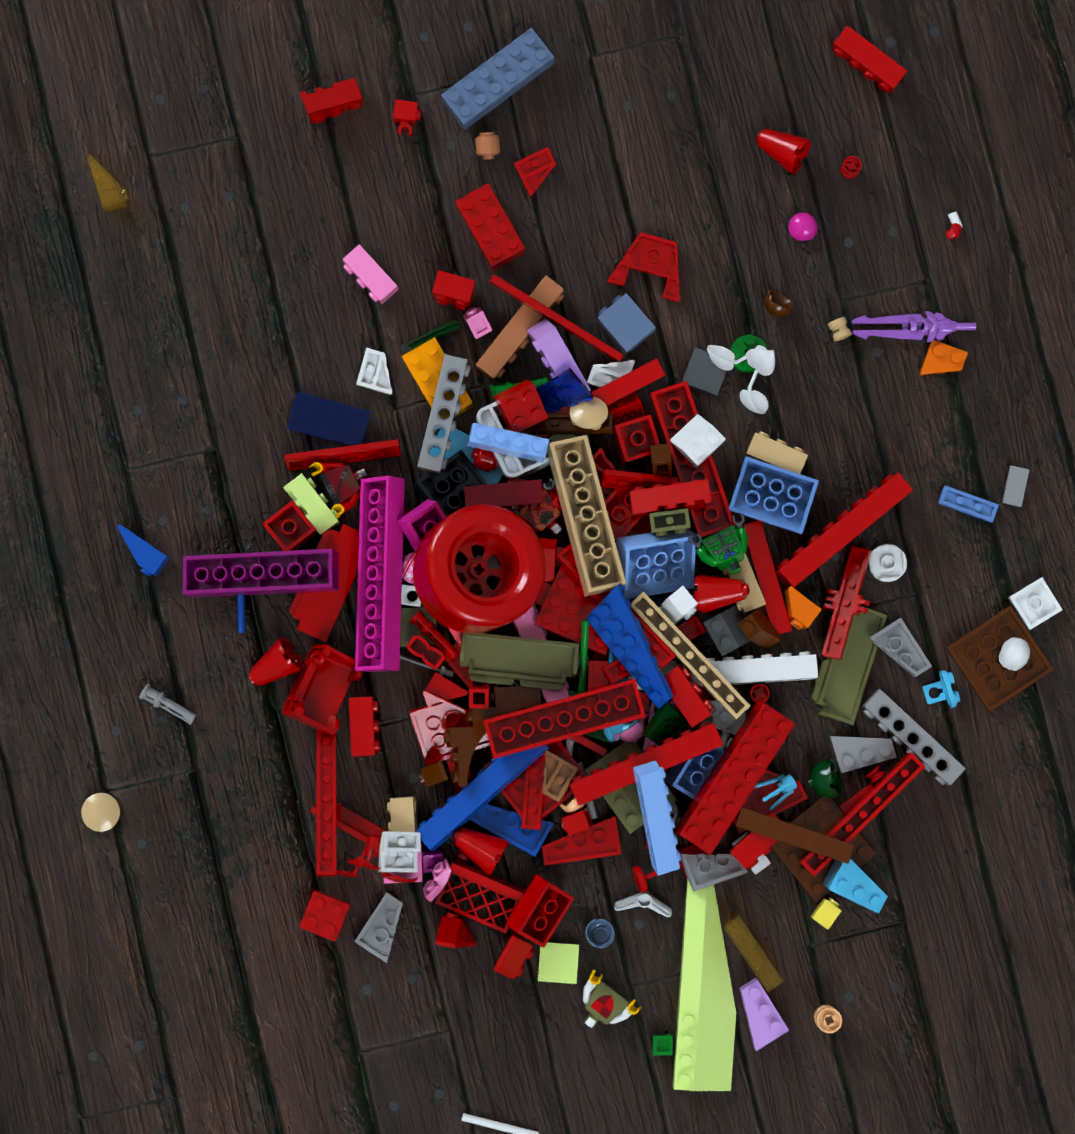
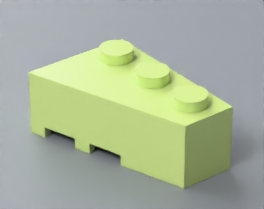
(312, 504)

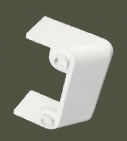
(511, 466)

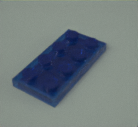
(328, 419)

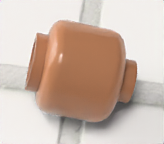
(487, 145)

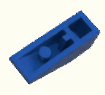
(145, 554)

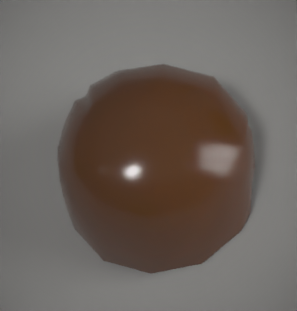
(777, 304)

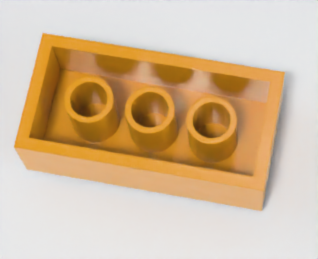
(425, 367)

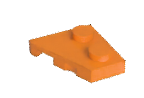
(942, 359)

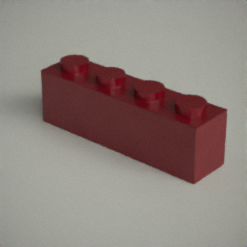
(506, 494)

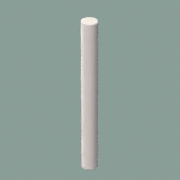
(496, 1125)

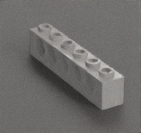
(450, 365)
(952, 769)

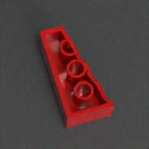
(670, 497)

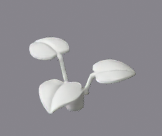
(758, 358)

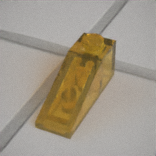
(109, 190)

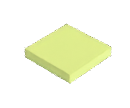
(558, 963)

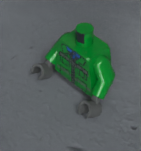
(724, 548)

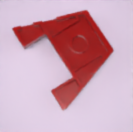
(654, 257)

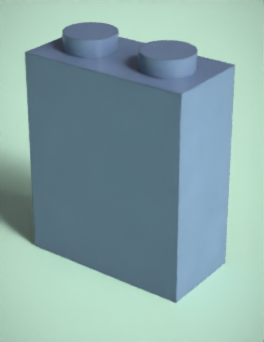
(625, 323)

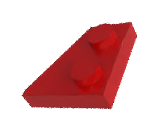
(534, 169)

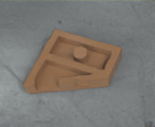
(557, 776)

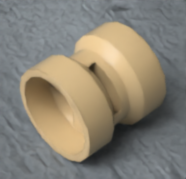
(839, 329)

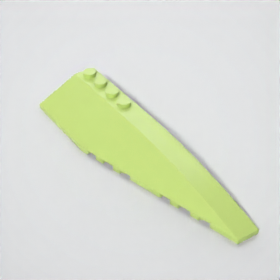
(705, 1000)

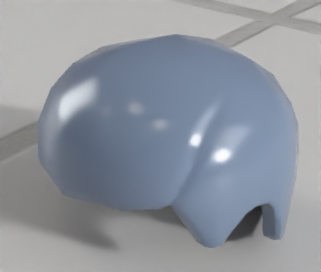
(599, 933)

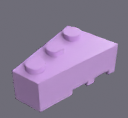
(762, 1017)

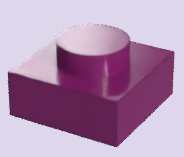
(430, 859)

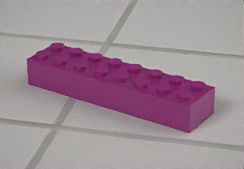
(261, 573)

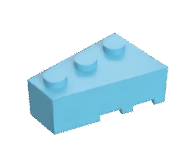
(854, 885)

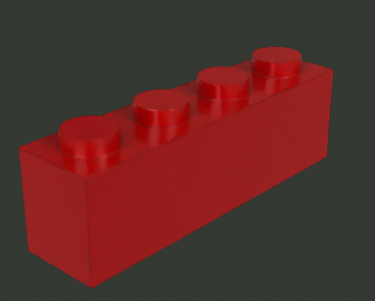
(868, 59)

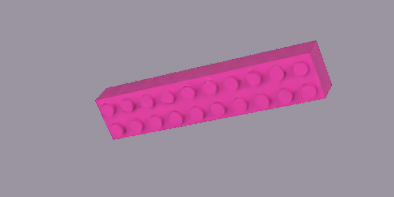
(379, 574)

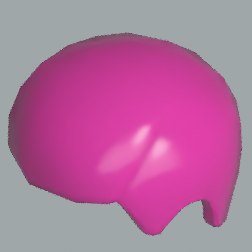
(803, 227)

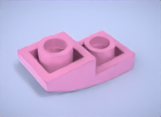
(441, 874)

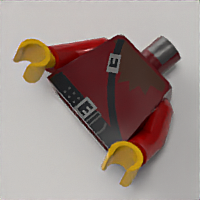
(340, 483)

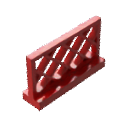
(485, 880)

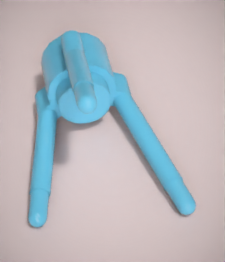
(786, 785)

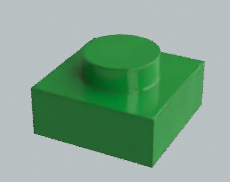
(662, 1044)

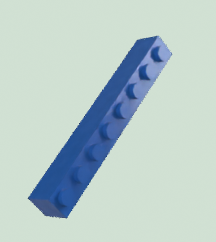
(475, 796)

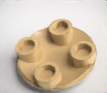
(589, 414)
(100, 812)

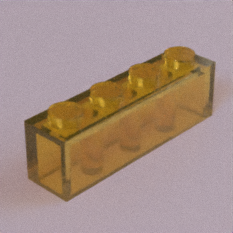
(752, 953)

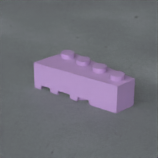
(553, 350)

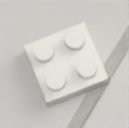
(1035, 603)

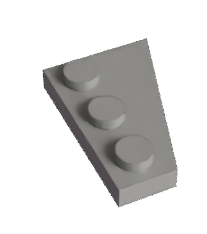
(901, 647)
(860, 752)
(381, 927)

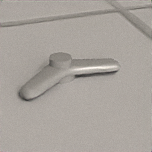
(643, 900)

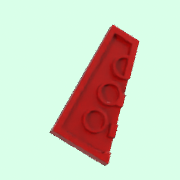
(596, 842)

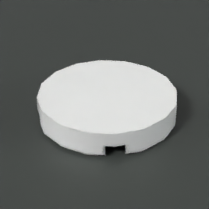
(887, 563)

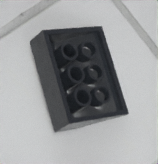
(449, 485)

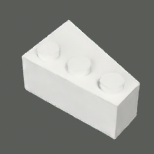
(679, 605)

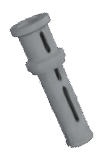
(159, 700)

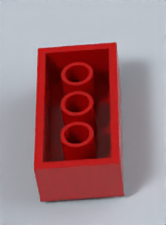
(490, 227)

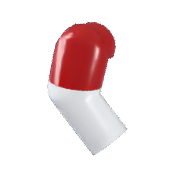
(956, 227)

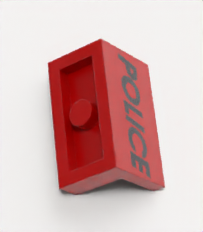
(626, 409)

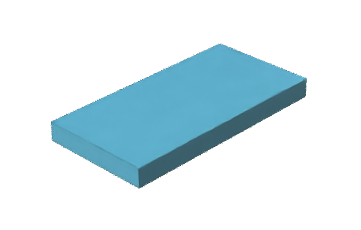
(459, 442)

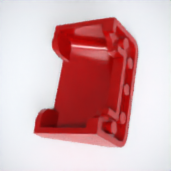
(321, 688)

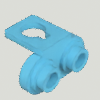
(946, 681)

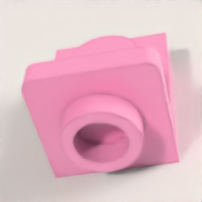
(477, 322)

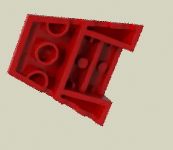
(616, 500)

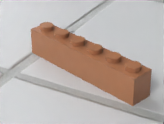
(514, 334)

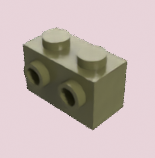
(669, 521)

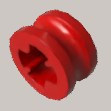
(874, 774)

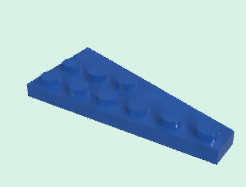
(628, 642)

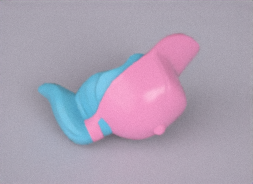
(627, 732)

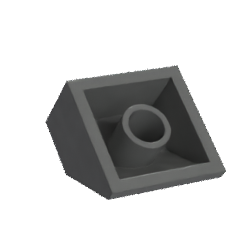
(725, 631)

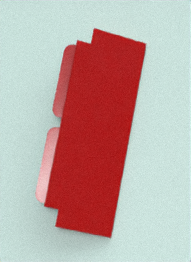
(321, 609)

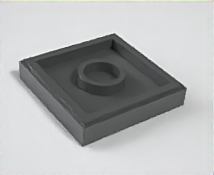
(703, 373)

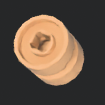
(827, 1019)

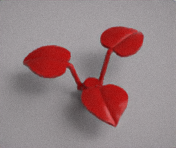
(371, 851)

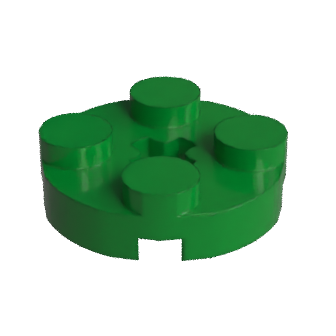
(740, 345)

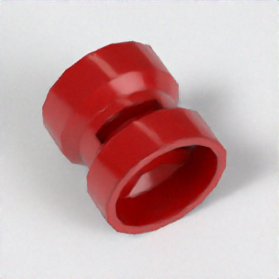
(854, 166)
(761, 692)

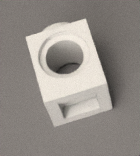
(404, 600)

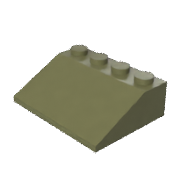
(625, 800)

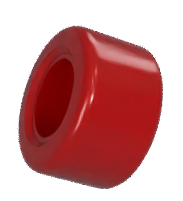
(501, 535)

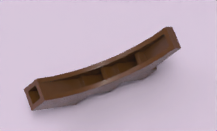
(465, 739)

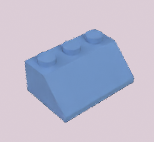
(692, 774)

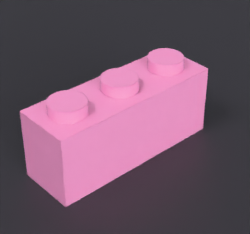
(369, 275)

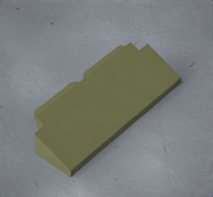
(526, 660)
(843, 681)

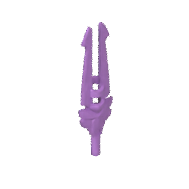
(935, 326)

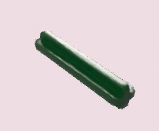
(438, 333)

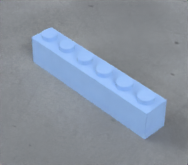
(656, 817)

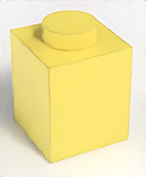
(826, 912)

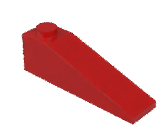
(454, 932)

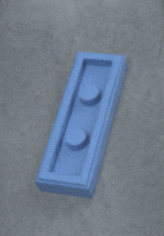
(968, 504)

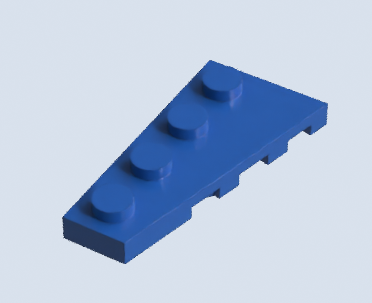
(508, 826)

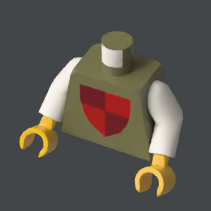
(605, 1003)

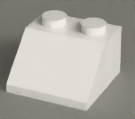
(697, 440)

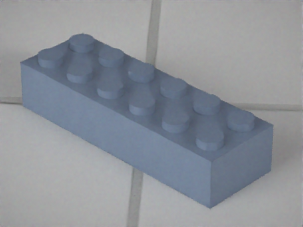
(497, 79)

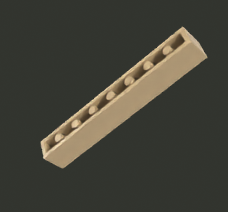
(690, 656)

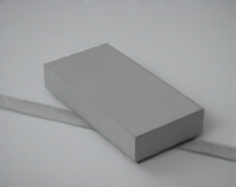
(1015, 486)

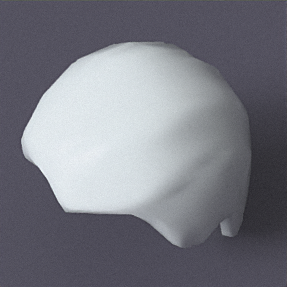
(1014, 653)

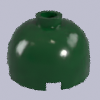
(825, 779)

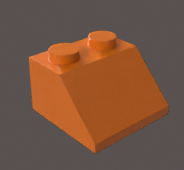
(800, 609)

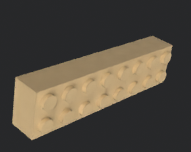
(585, 515)

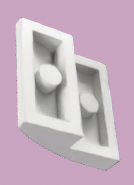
(399, 852)

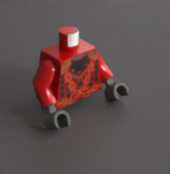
(546, 514)

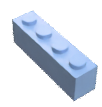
(508, 442)

